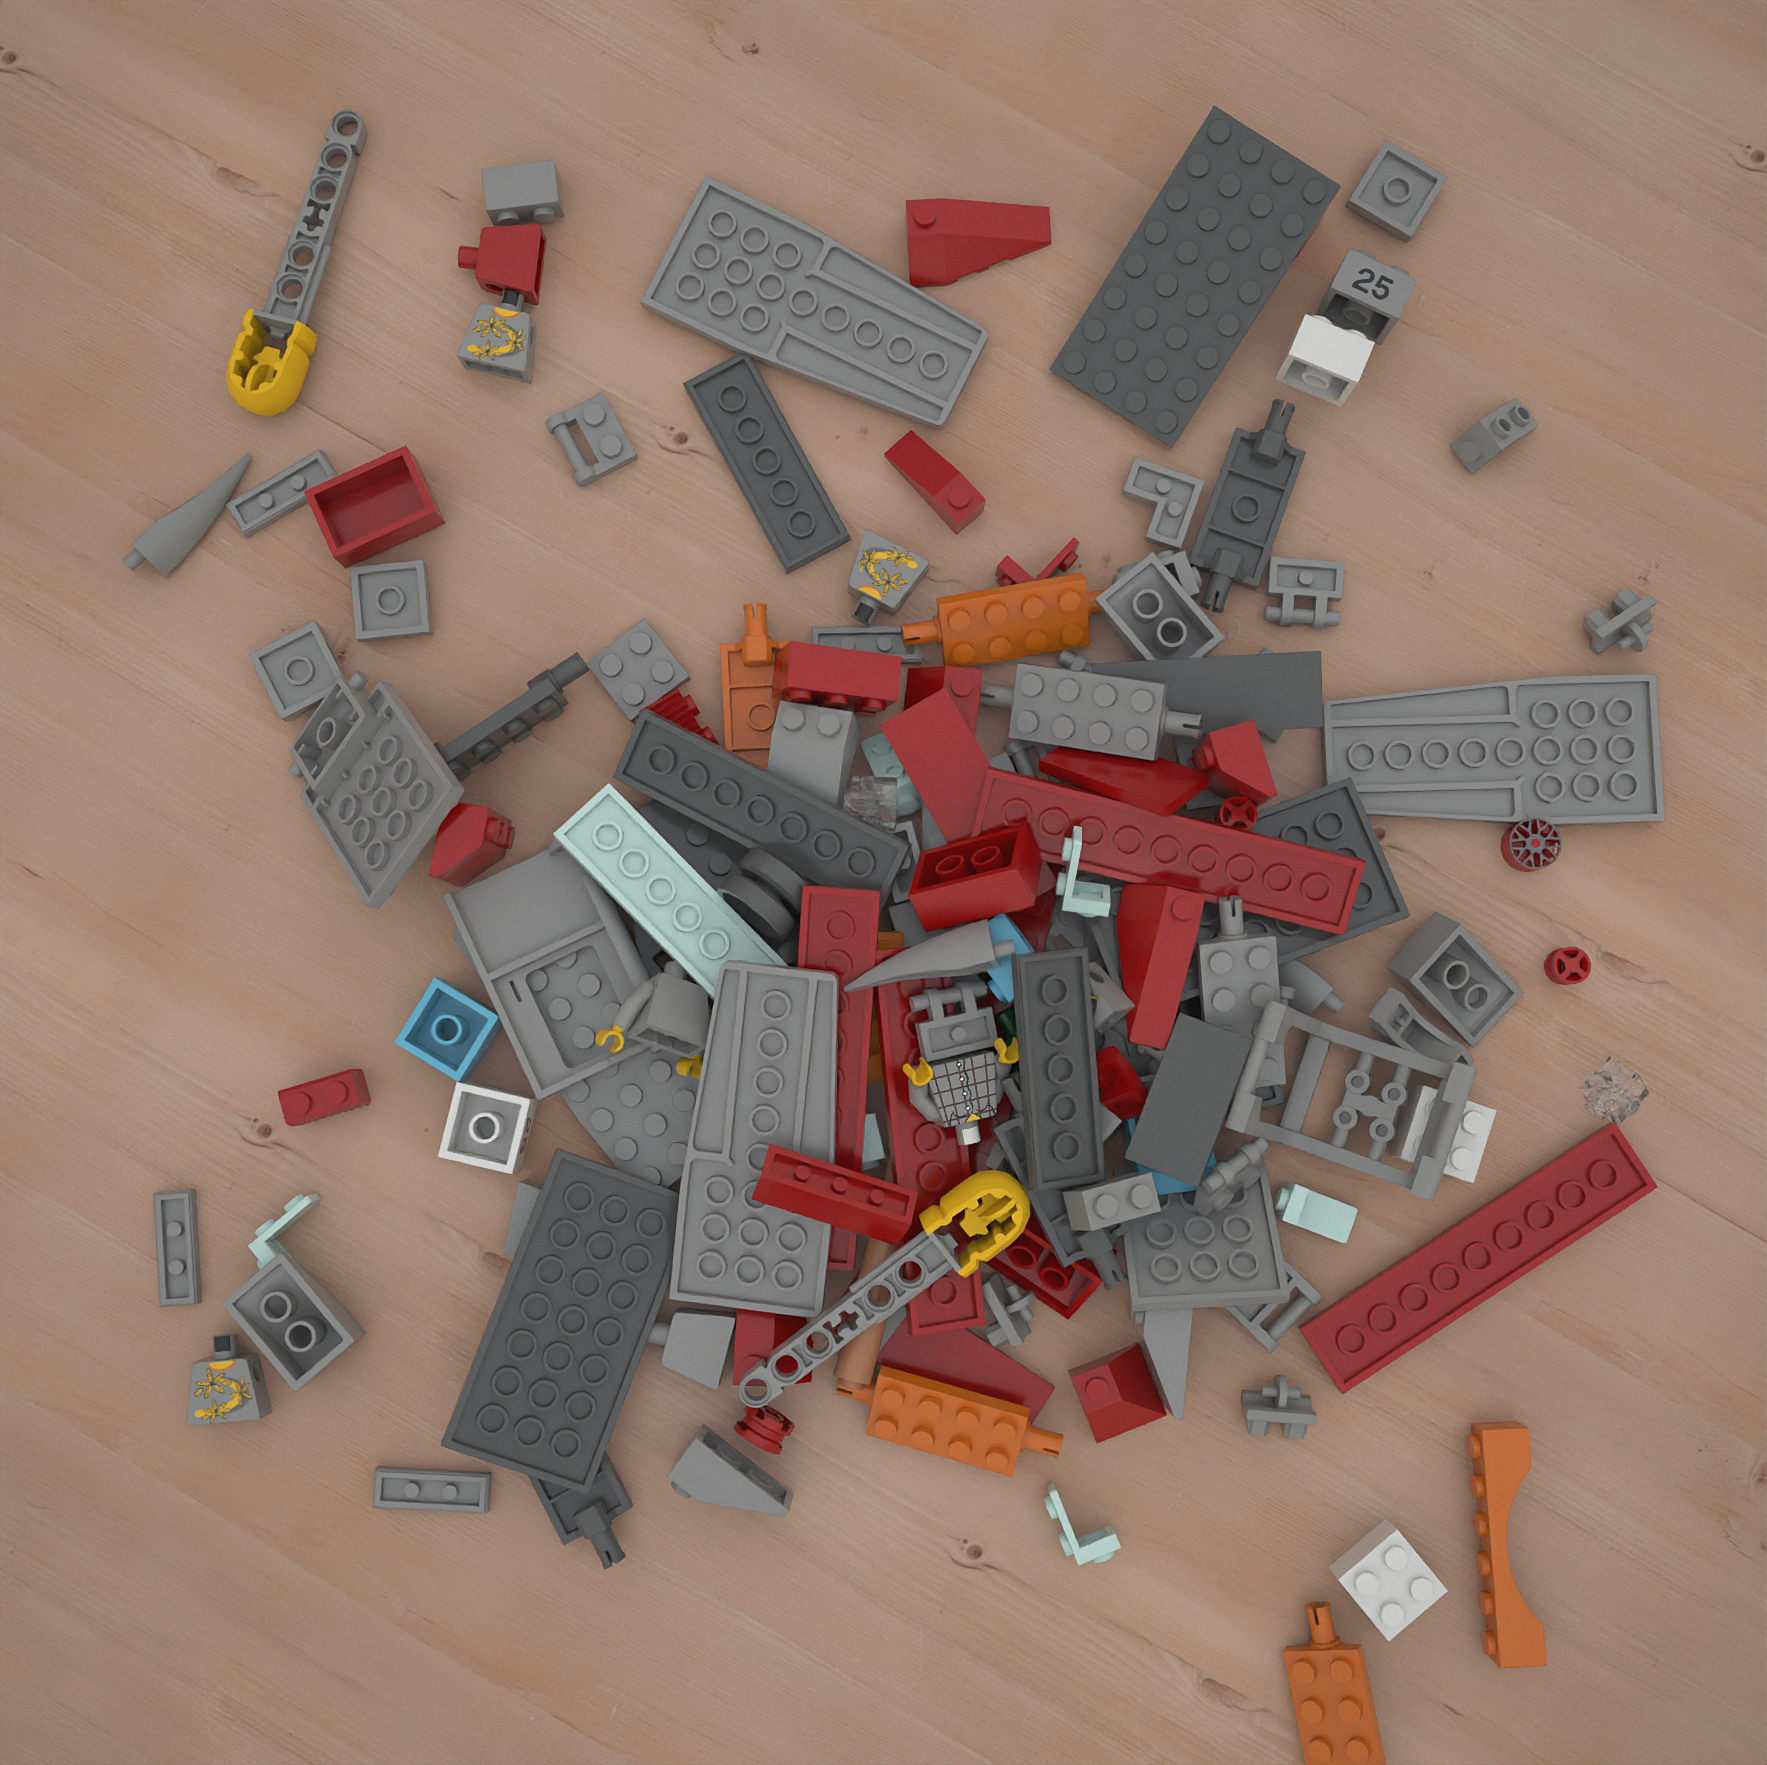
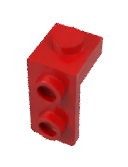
(1011, 573)

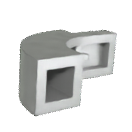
(1405, 1028)

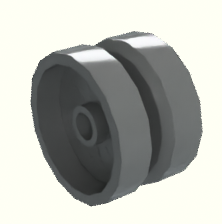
(764, 894)

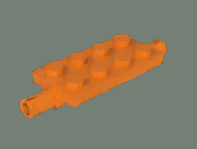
(1009, 621)
(747, 688)
(950, 1421)
(1332, 1697)

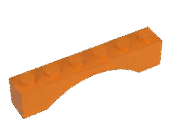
(1500, 1464)

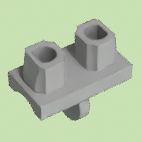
(1625, 629)
(1010, 1310)
(1280, 1405)

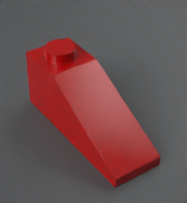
(936, 481)

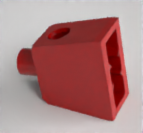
(508, 260)

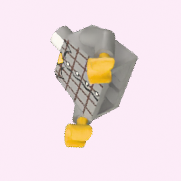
(665, 1015)
(961, 1088)

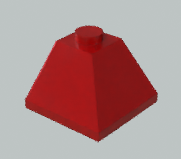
(1117, 1393)

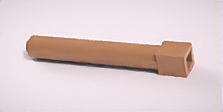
(859, 1356)

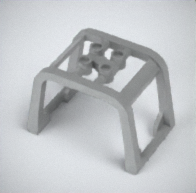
(1439, 1130)

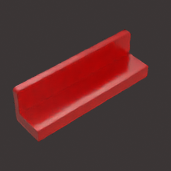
(835, 1195)

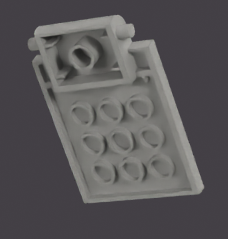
(372, 783)

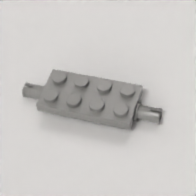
(1089, 711)
(1237, 980)

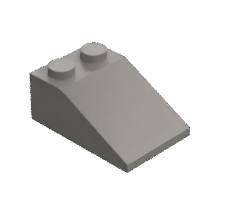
(1157, 615)
(814, 748)
(1454, 978)
(293, 1320)
(1166, 1348)
(724, 1476)

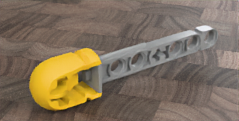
(273, 382)
(1002, 1206)

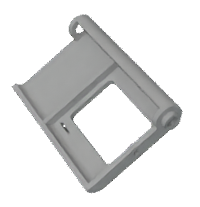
(529, 921)

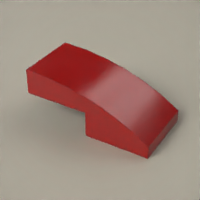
(1119, 1084)

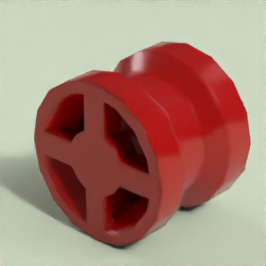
(1240, 810)
(1575, 965)

